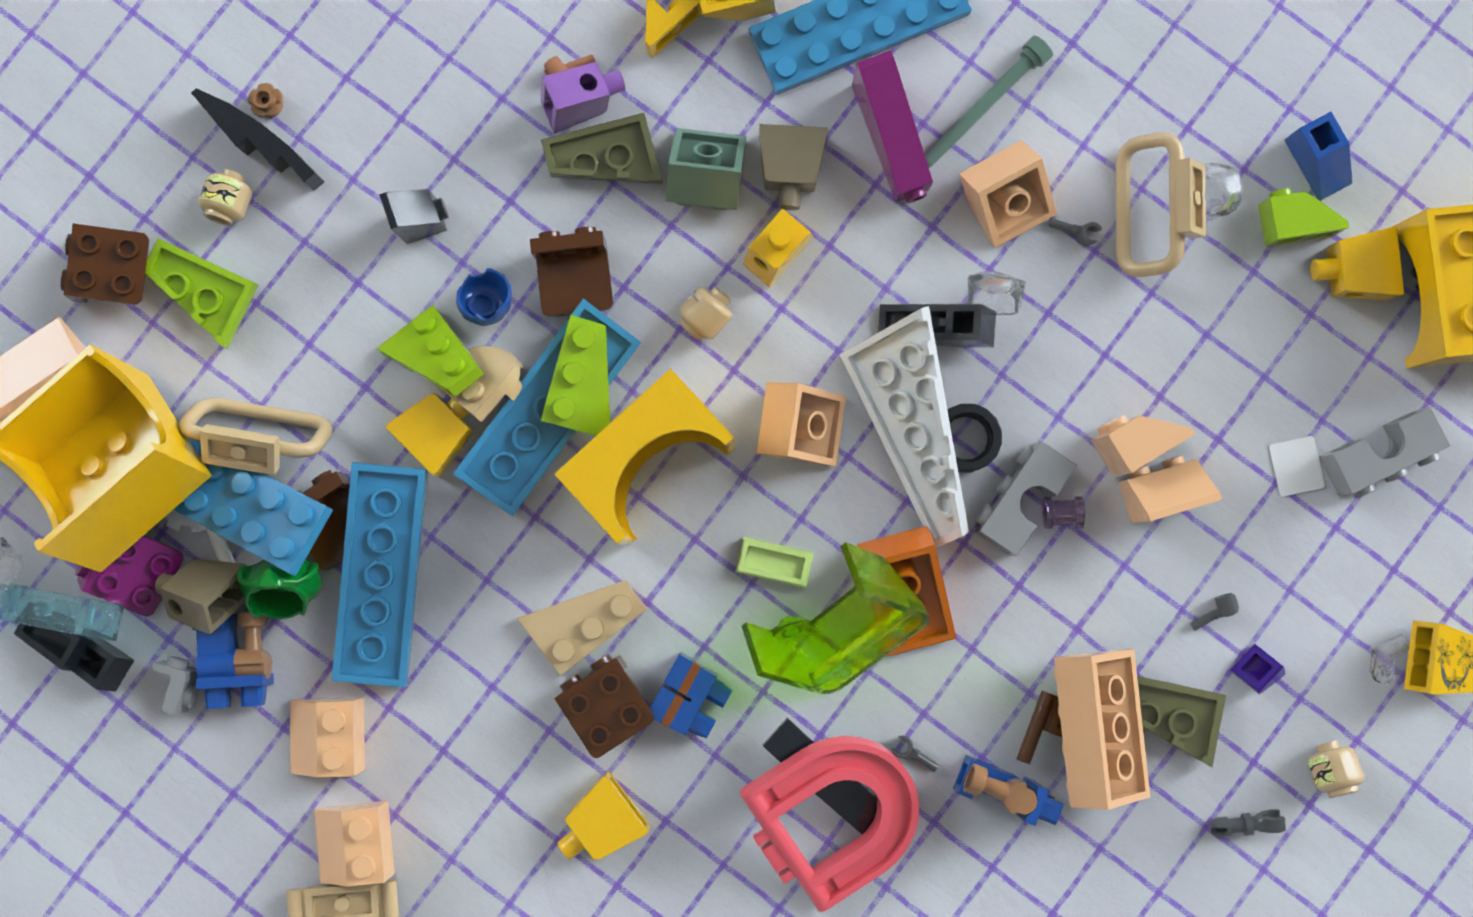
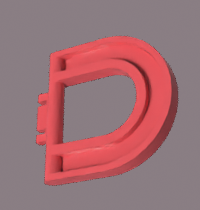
(808, 773)

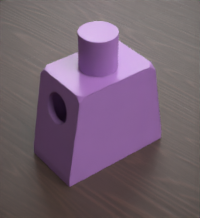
(578, 95)

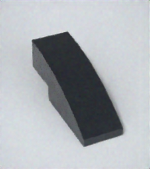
(88, 657)

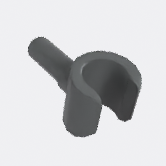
(1076, 230)
(1226, 605)
(915, 754)

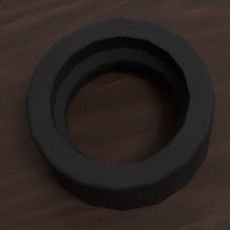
(993, 431)

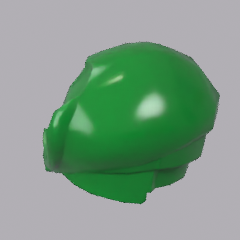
(277, 593)

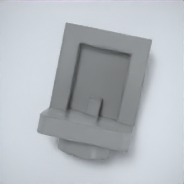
(182, 685)

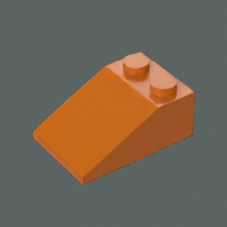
(917, 563)

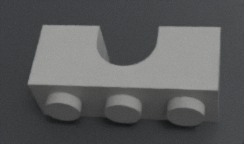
(1412, 440)
(1039, 469)

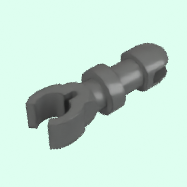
(1265, 821)

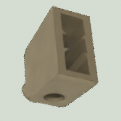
(791, 160)
(201, 593)

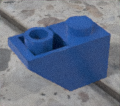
(1322, 155)

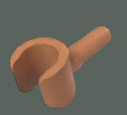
(555, 64)

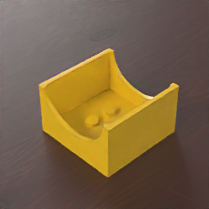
(1443, 260)
(100, 458)
(607, 465)

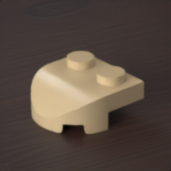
(499, 379)

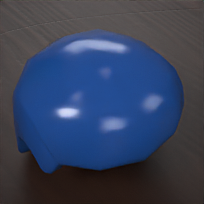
(484, 298)

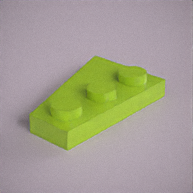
(206, 291)
(434, 352)
(580, 380)

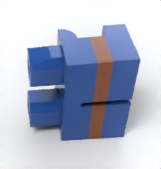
(698, 684)

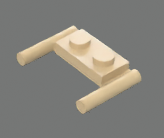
(343, 901)

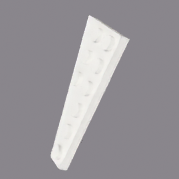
(906, 401)

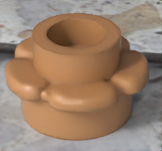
(269, 109)

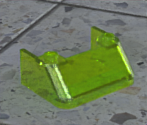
(844, 637)

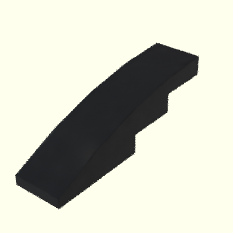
(250, 135)
(845, 797)

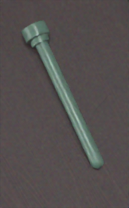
(1034, 54)

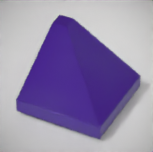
(1258, 669)

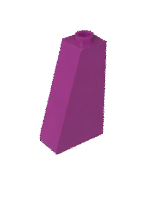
(892, 127)

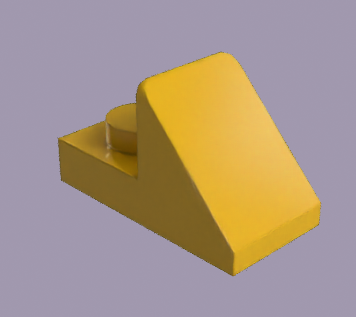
(666, 26)

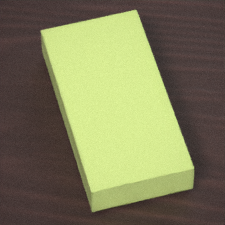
(774, 562)

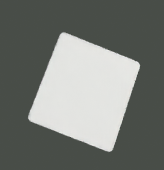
(1296, 466)

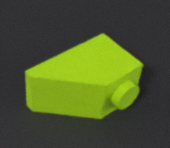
(1297, 217)

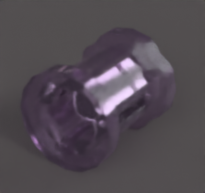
(1063, 512)

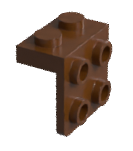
(105, 265)
(572, 270)
(332, 491)
(604, 706)

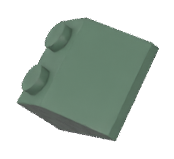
(705, 169)

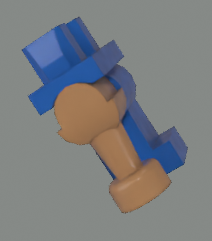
(225, 665)
(1020, 797)

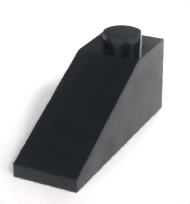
(952, 323)

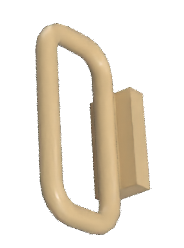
(1186, 203)
(250, 449)

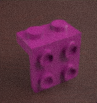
(133, 576)

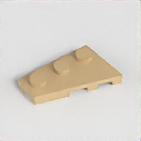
(582, 624)

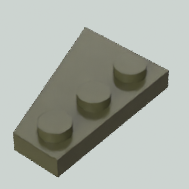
(605, 152)
(1182, 716)

